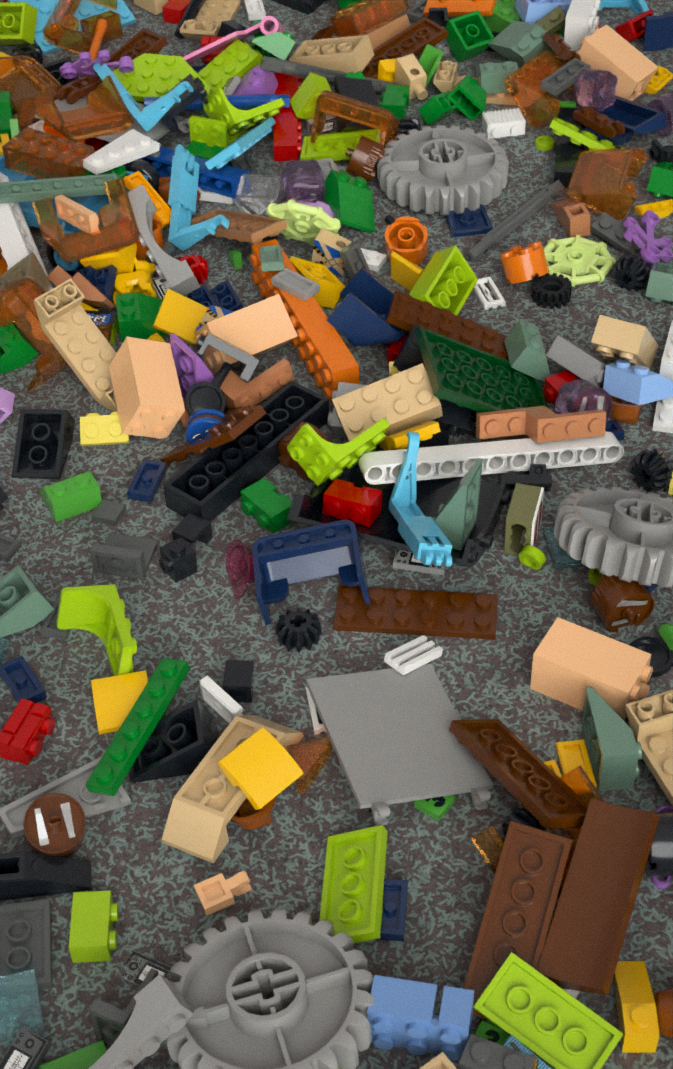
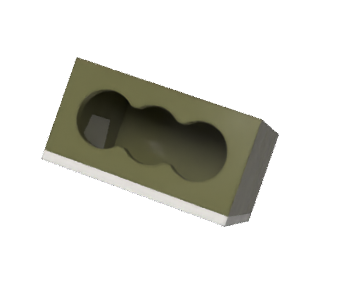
(523, 518)

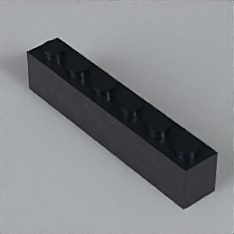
(566, 151)

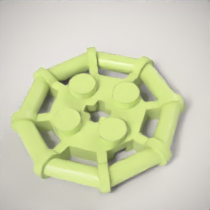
(302, 220)
(578, 259)

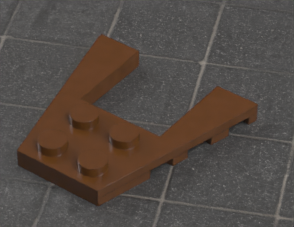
(236, 422)

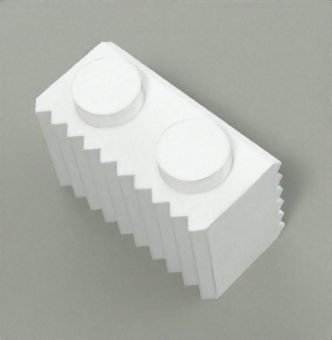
(503, 123)

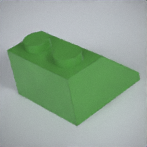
(72, 496)

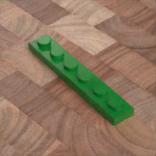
(137, 727)

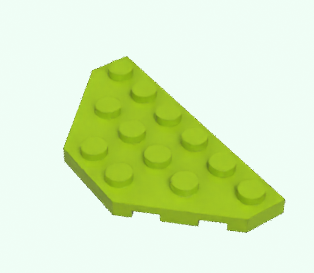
(155, 75)

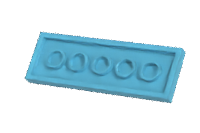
(241, 144)

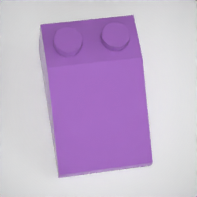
(257, 83)
(188, 365)

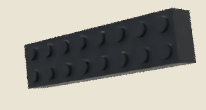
(221, 473)

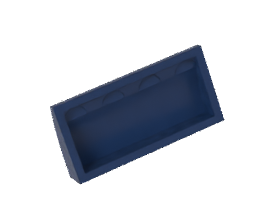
(635, 116)

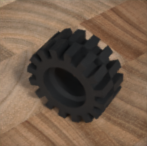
(560, 293)

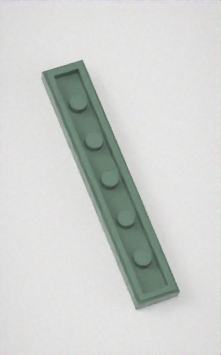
(43, 188)

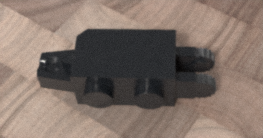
(456, 419)

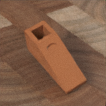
(573, 217)

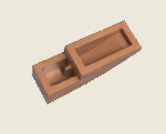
(91, 293)

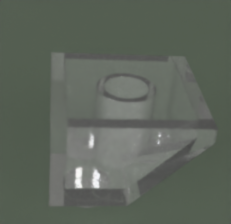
(258, 192)

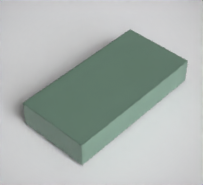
(271, 258)

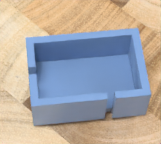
(405, 1017)

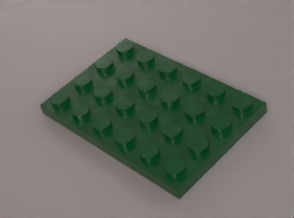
(474, 376)

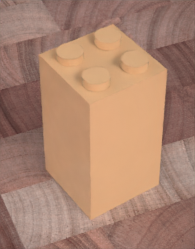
(612, 53)
(252, 329)
(146, 388)
(581, 658)

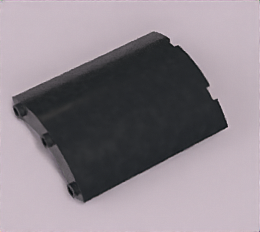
(429, 496)

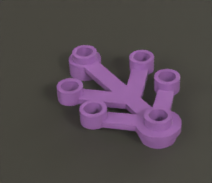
(71, 70)
(649, 245)

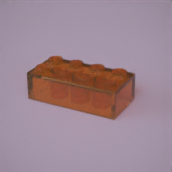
(366, 15)
(45, 155)

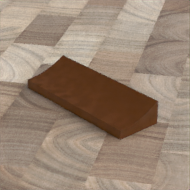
(598, 897)

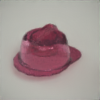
(239, 567)

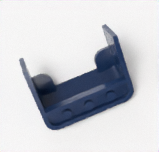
(365, 312)
(307, 556)

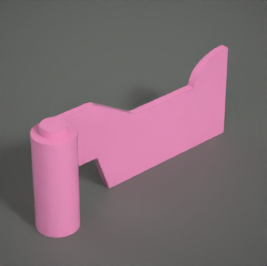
(267, 26)

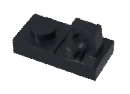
(537, 477)

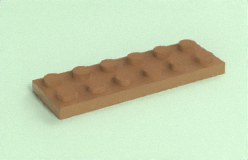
(243, 226)

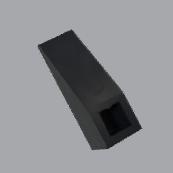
(39, 874)

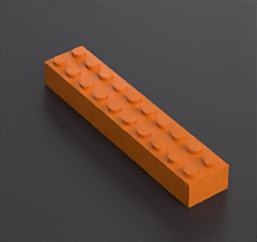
(317, 339)

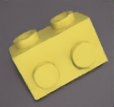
(101, 430)

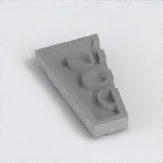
(70, 784)

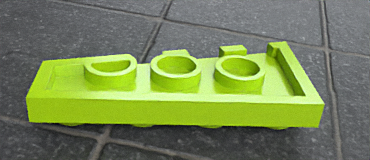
(587, 138)

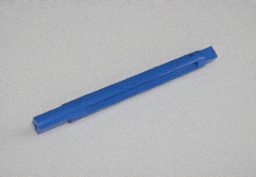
(237, 101)

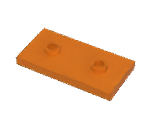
(461, 7)

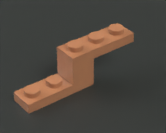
(242, 394)
(540, 424)

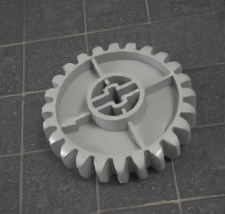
(443, 169)
(619, 533)
(273, 996)

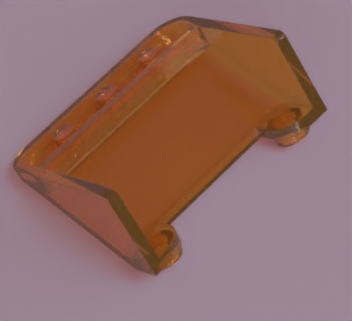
(25, 81)
(525, 88)
(103, 116)
(601, 177)

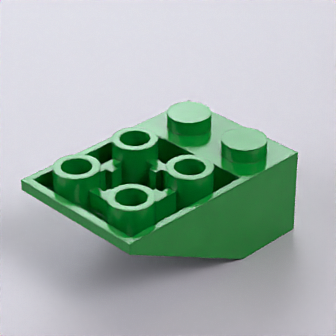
(14, 348)

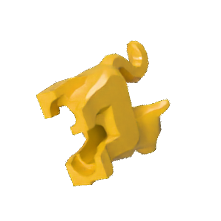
(137, 281)

